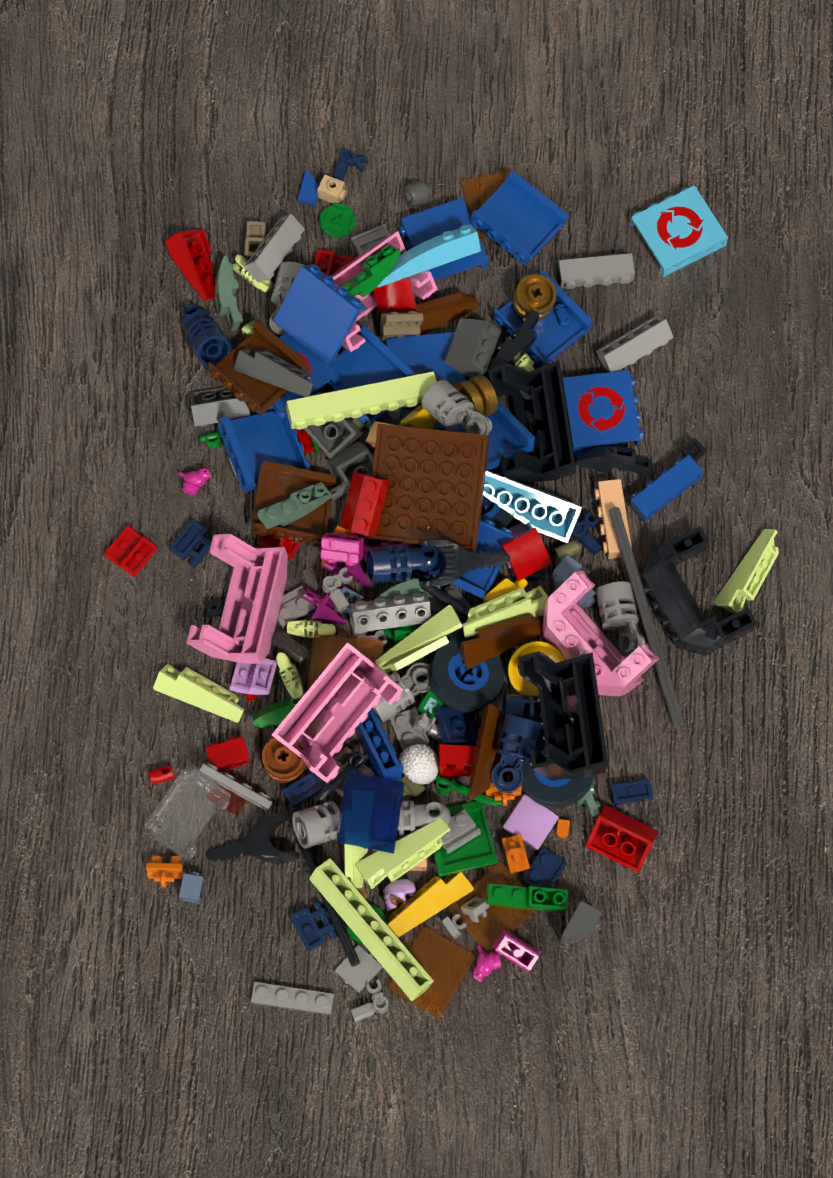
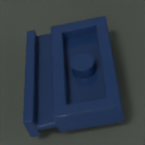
(544, 870)

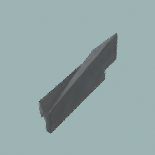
(273, 370)

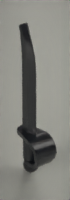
(342, 776)

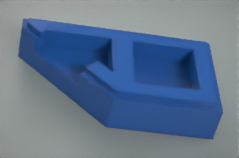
(308, 191)

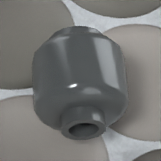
(417, 193)

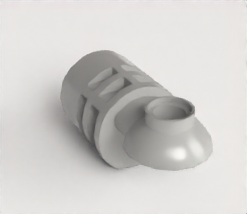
(286, 275)
(454, 409)
(619, 613)
(411, 689)
(418, 816)
(316, 824)

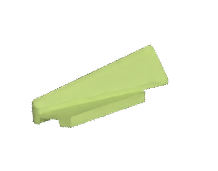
(749, 574)
(505, 608)
(421, 641)
(407, 854)

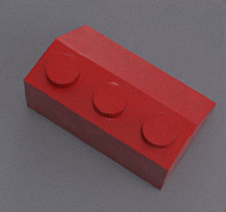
(364, 504)
(621, 838)

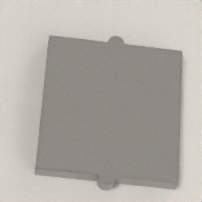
(361, 974)

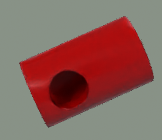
(161, 774)

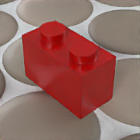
(228, 754)

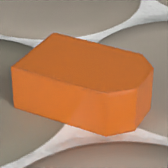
(563, 828)

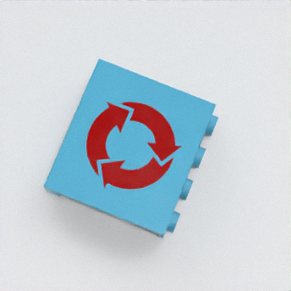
(680, 230)

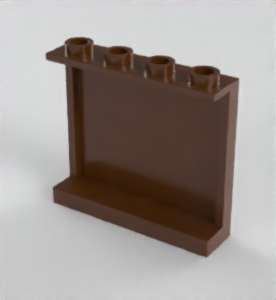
(255, 393)
(275, 485)

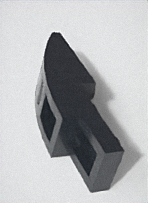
(513, 351)
(606, 457)

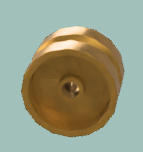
(534, 293)
(480, 393)

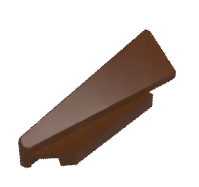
(445, 309)
(499, 638)
(484, 752)

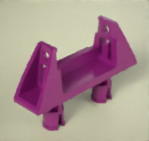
(324, 604)

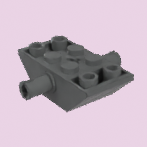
(351, 459)

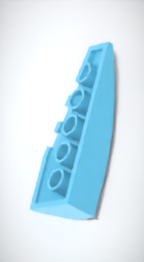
(434, 253)
(533, 506)

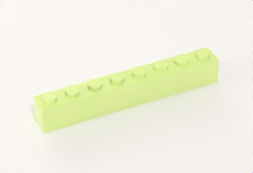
(358, 401)
(371, 929)

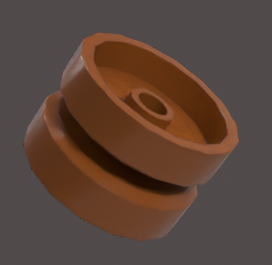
(280, 770)

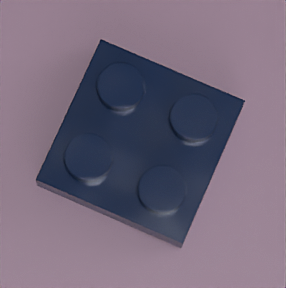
(456, 727)

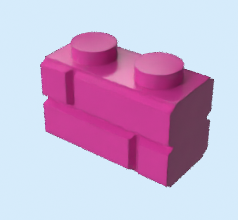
(342, 548)
(516, 950)

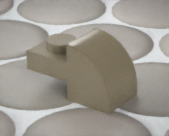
(254, 236)

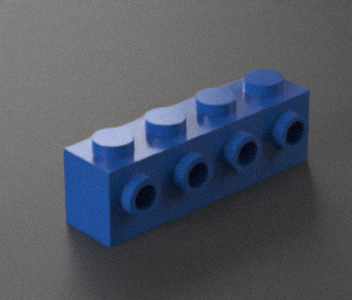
(666, 488)
(377, 745)

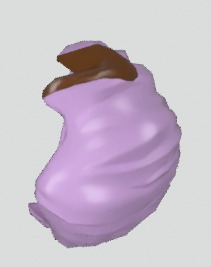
(396, 892)

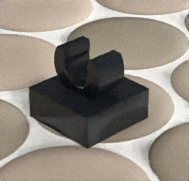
(694, 449)

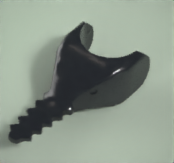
(458, 561)
(257, 843)

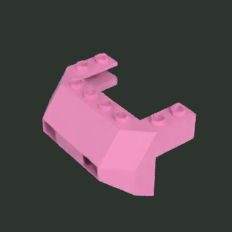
(421, 284)
(250, 604)
(576, 634)
(335, 708)

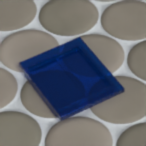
(370, 812)

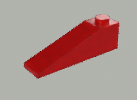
(191, 254)

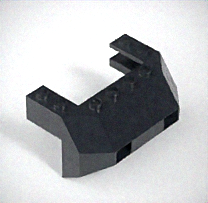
(542, 410)
(568, 715)

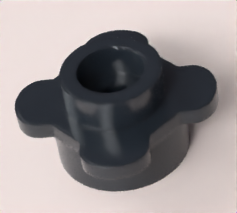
(213, 612)

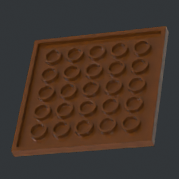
(432, 484)

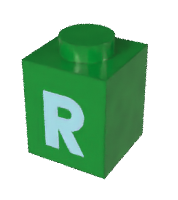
(429, 704)

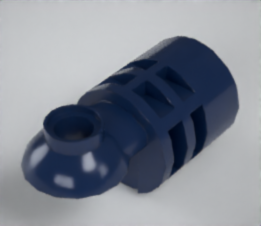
(204, 335)
(397, 561)
(514, 706)
(516, 741)

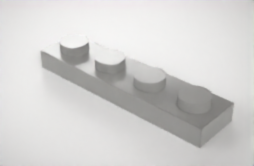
(242, 790)
(292, 998)

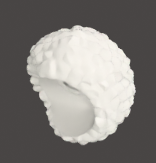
(419, 763)

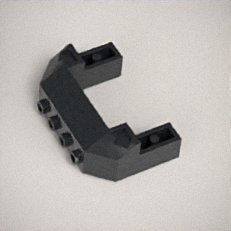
(676, 604)

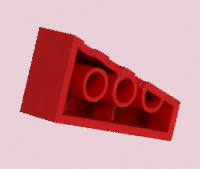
(458, 760)

